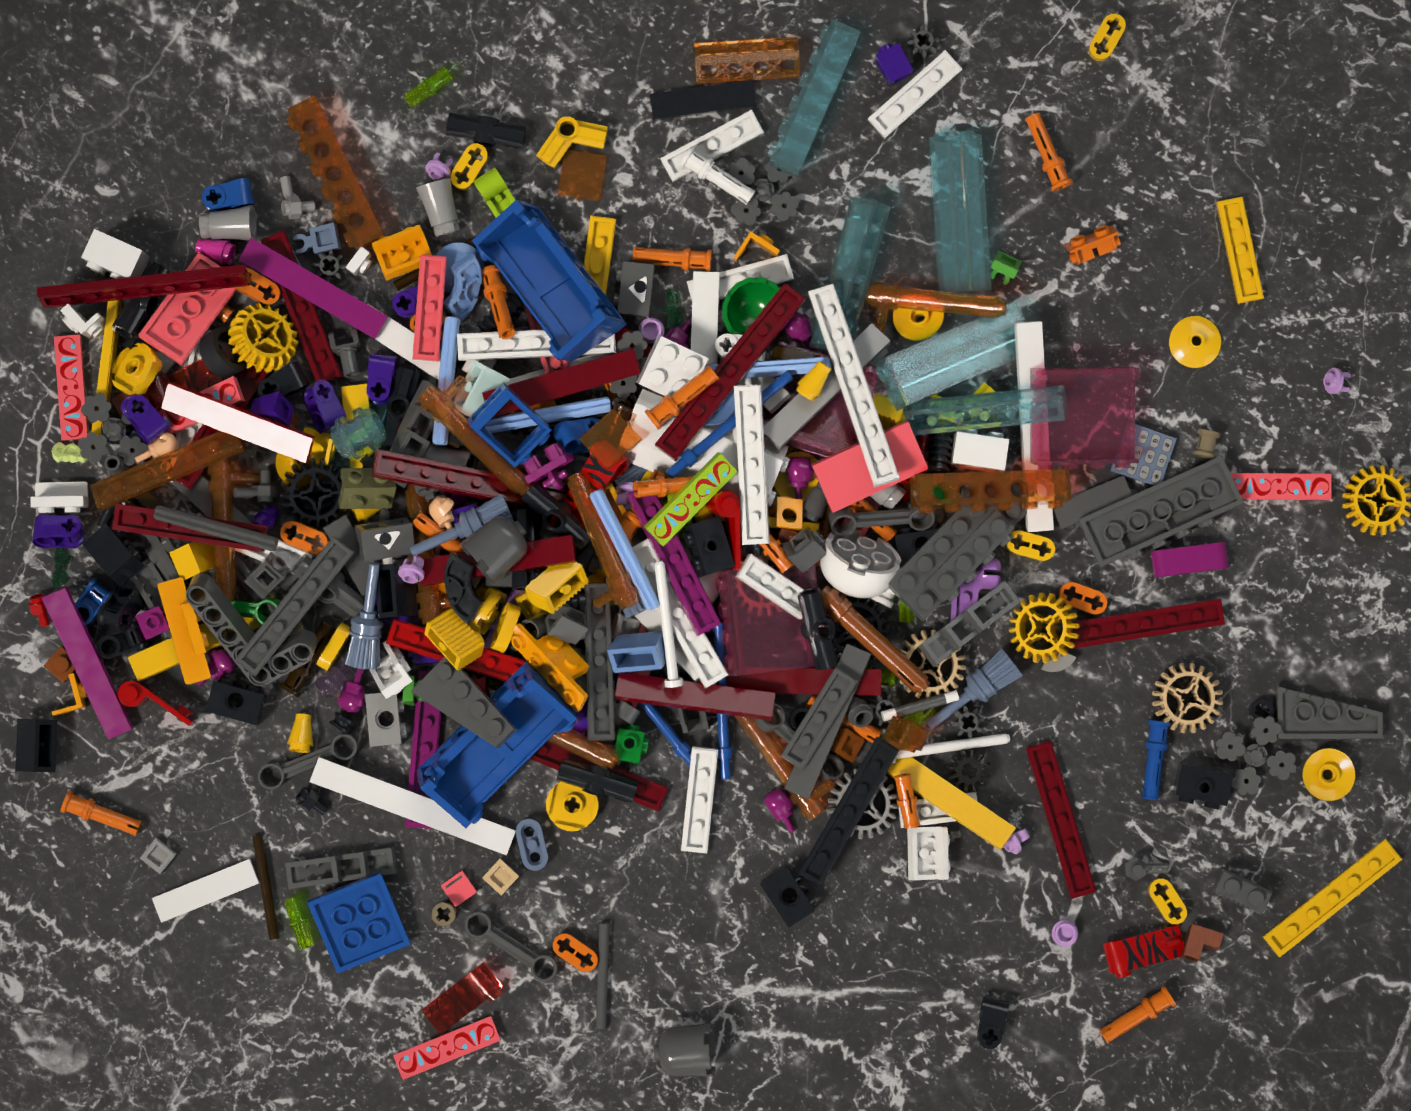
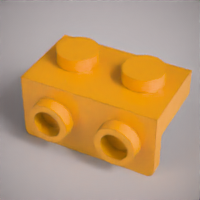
(401, 251)

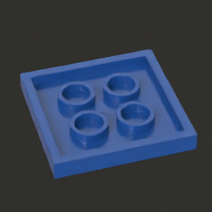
(358, 922)

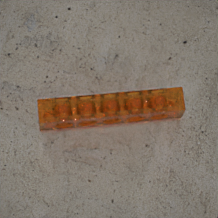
(311, 111)
(1055, 480)

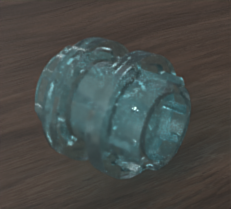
(361, 431)

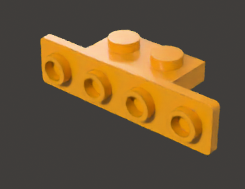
(185, 631)
(555, 662)

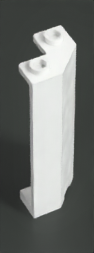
(651, 458)

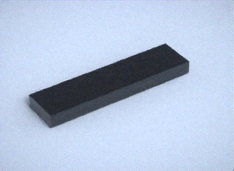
(702, 100)

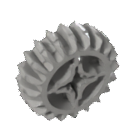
(881, 818)

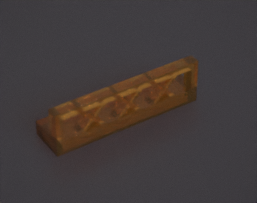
(747, 54)

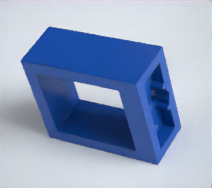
(491, 407)

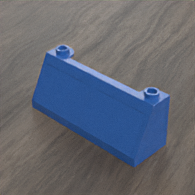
(549, 280)
(470, 770)

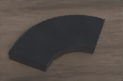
(460, 588)

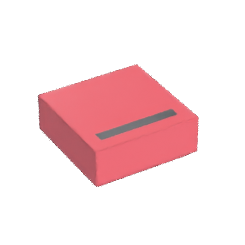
(458, 888)

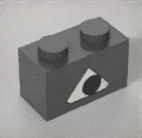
(635, 289)
(384, 540)

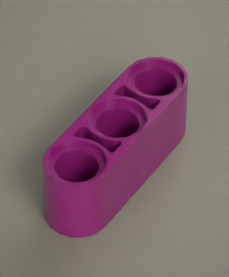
(1189, 559)

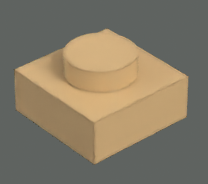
(500, 876)

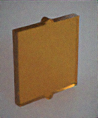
(582, 175)
(610, 439)

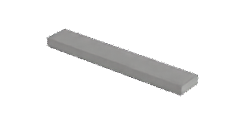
(802, 410)

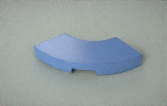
(466, 287)

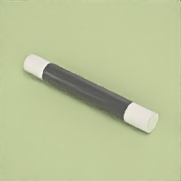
(920, 705)

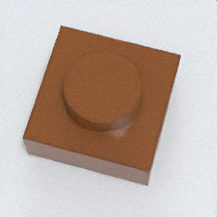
(60, 665)
(847, 744)

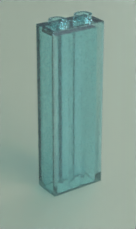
(959, 213)
(949, 358)

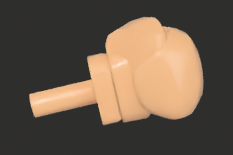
(163, 445)
(441, 511)

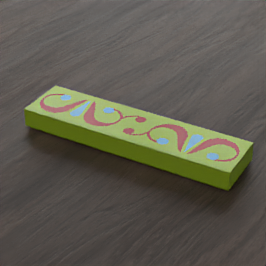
(690, 498)

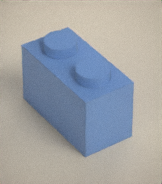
(637, 652)

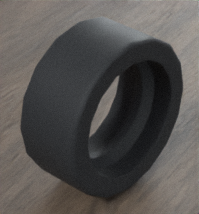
(213, 356)

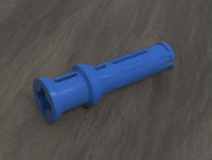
(1156, 746)

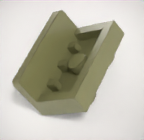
(363, 491)

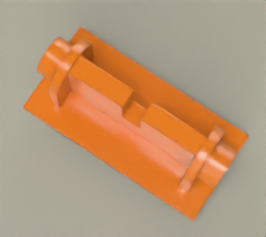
(1082, 246)

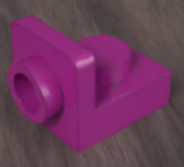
(152, 622)

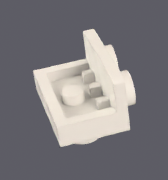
(76, 322)
(60, 495)
(392, 673)
(928, 853)

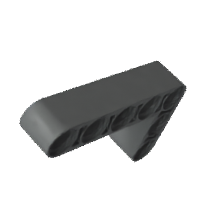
(235, 641)

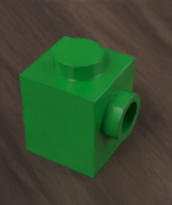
(631, 743)

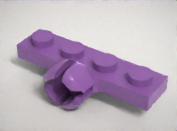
(970, 592)

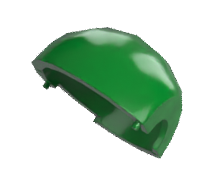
(746, 302)

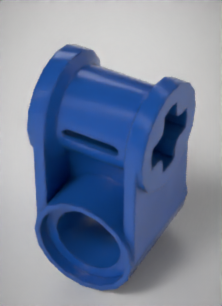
(230, 194)
(568, 434)
(91, 600)

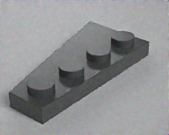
(464, 702)
(1321, 718)

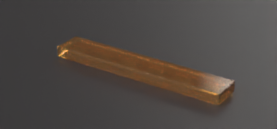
(165, 469)

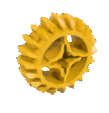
(254, 324)
(1400, 503)
(1052, 637)

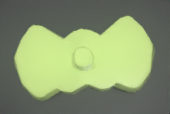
(67, 453)

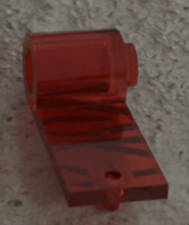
(194, 377)
(463, 998)

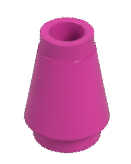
(217, 250)

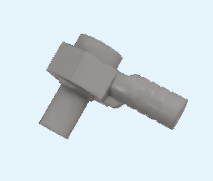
(292, 205)

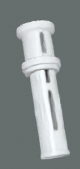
(706, 169)

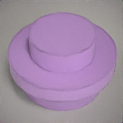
(651, 329)
(1064, 933)

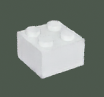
(113, 256)
(670, 367)
(979, 451)

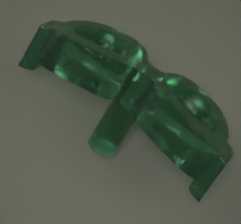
(674, 315)
(61, 560)

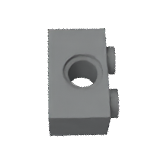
(379, 734)

